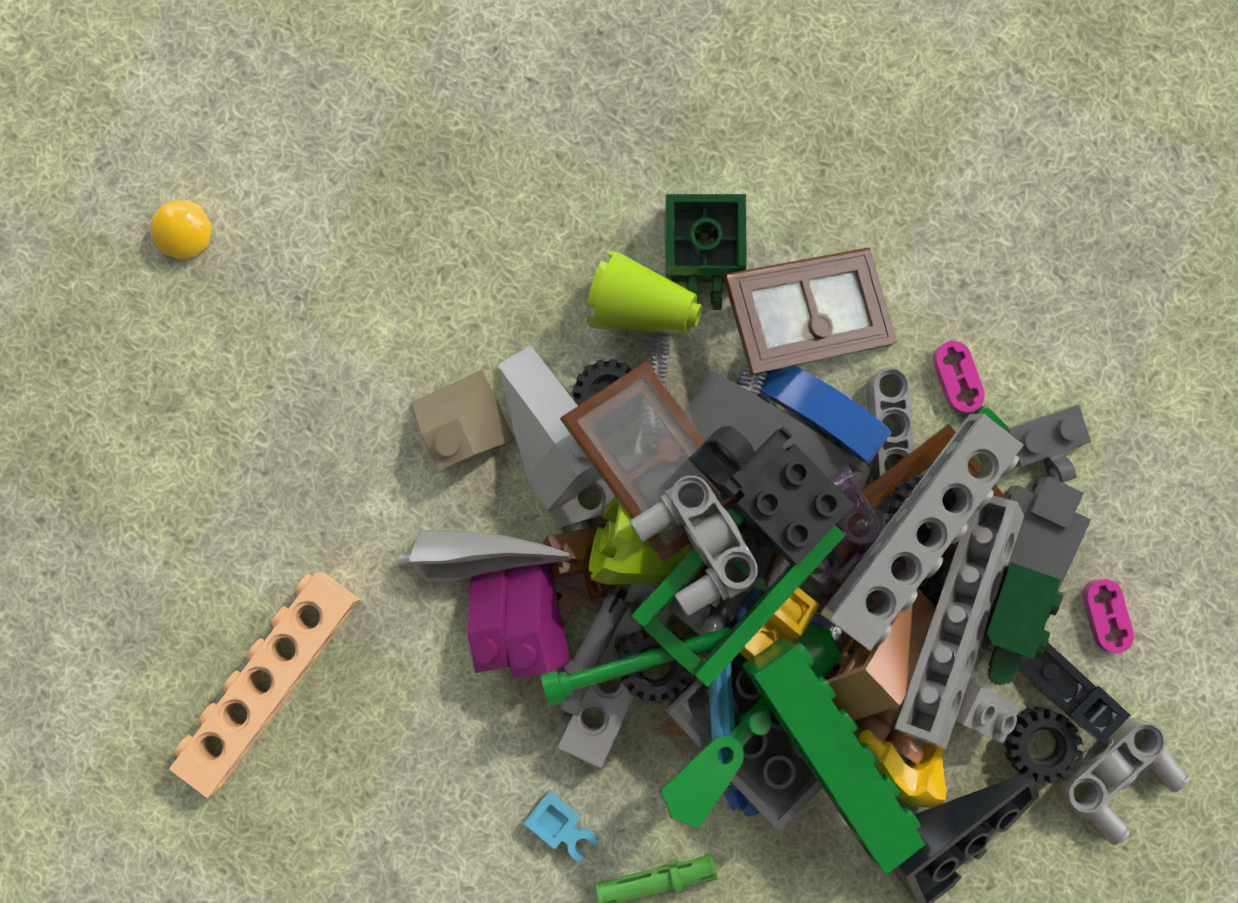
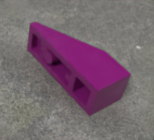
(487, 621)
(533, 622)

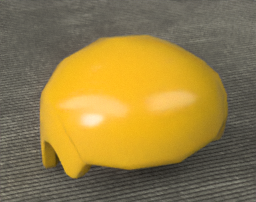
(181, 229)

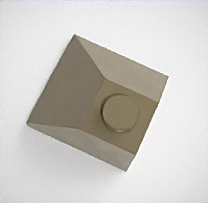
(461, 422)

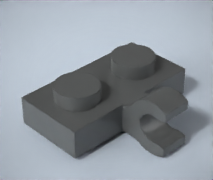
(1049, 439)

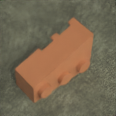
(881, 677)

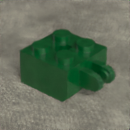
(689, 261)
(1019, 620)

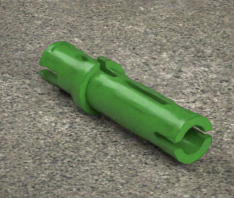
(658, 880)

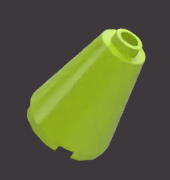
(639, 299)

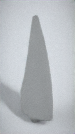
(465, 554)

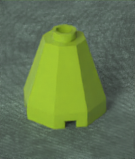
(622, 557)

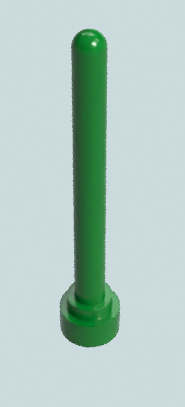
(561, 685)

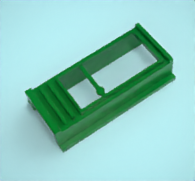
(749, 624)

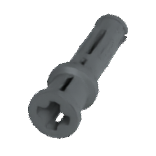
(594, 646)

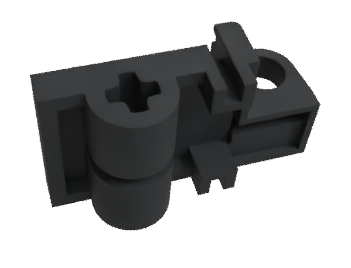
(777, 490)

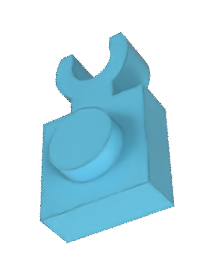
(555, 822)

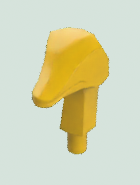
(918, 783)

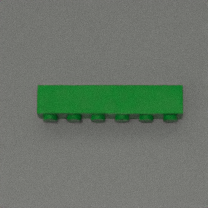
(834, 754)

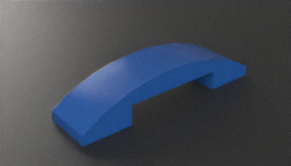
(825, 409)

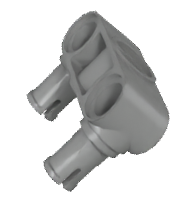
(712, 536)
(1113, 768)

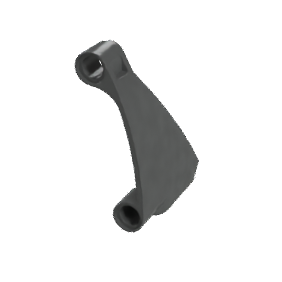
(728, 404)

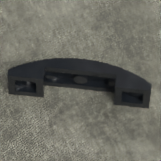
(1075, 694)

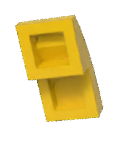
(787, 622)

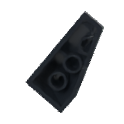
(961, 831)

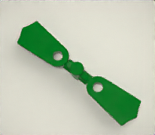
(704, 778)

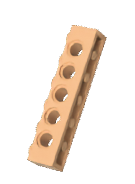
(195, 760)

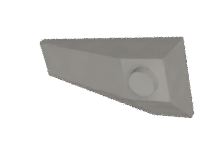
(548, 451)

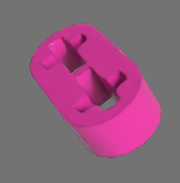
(967, 373)
(1116, 613)

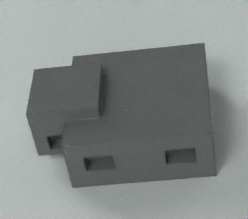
(1049, 526)

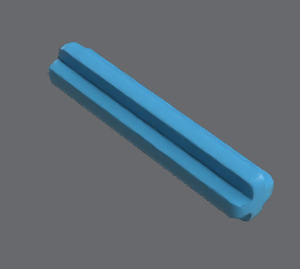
(722, 708)

